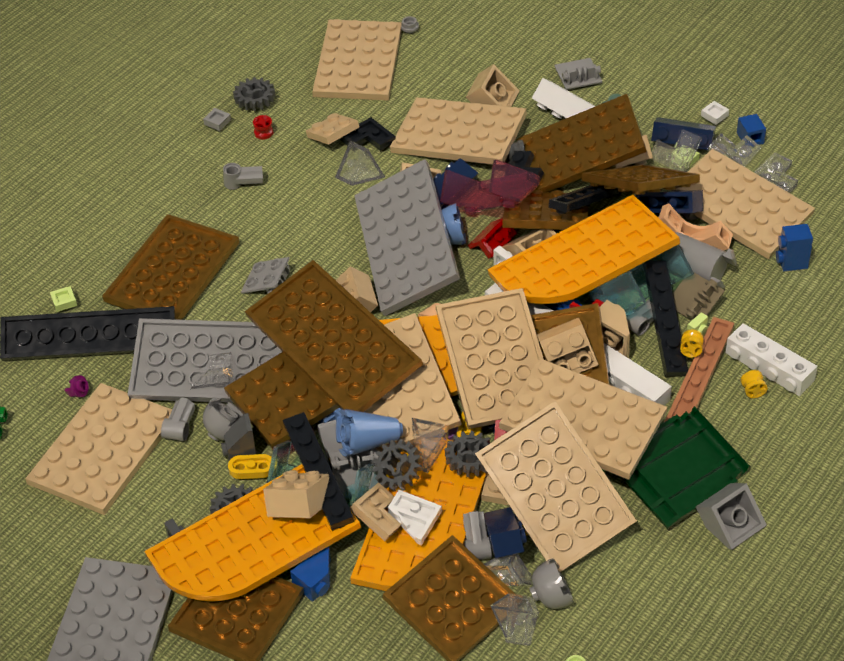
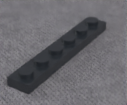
(580, 198)
(665, 318)
(313, 459)

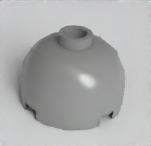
(219, 418)
(550, 586)

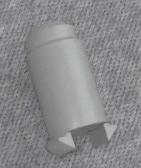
(706, 259)

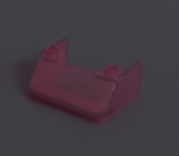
(505, 189)

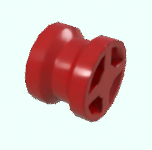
(263, 127)

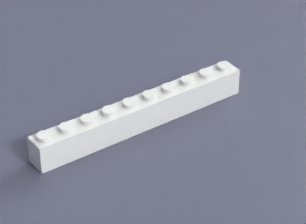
(621, 370)

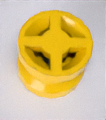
(687, 347)
(754, 384)

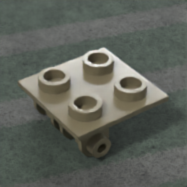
(696, 296)

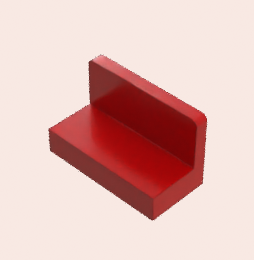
(493, 237)

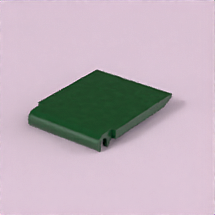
(685, 467)

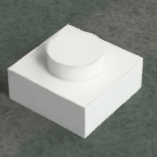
(715, 112)
(500, 255)

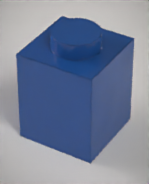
(752, 127)

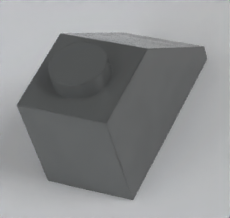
(239, 439)

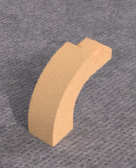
(714, 234)

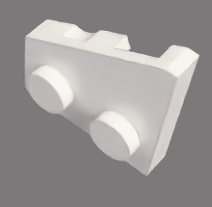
(414, 514)

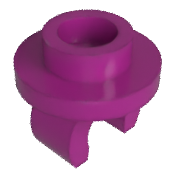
(78, 387)

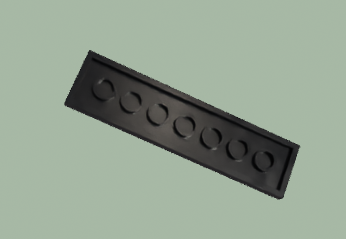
(74, 333)

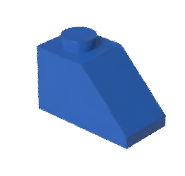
(313, 574)

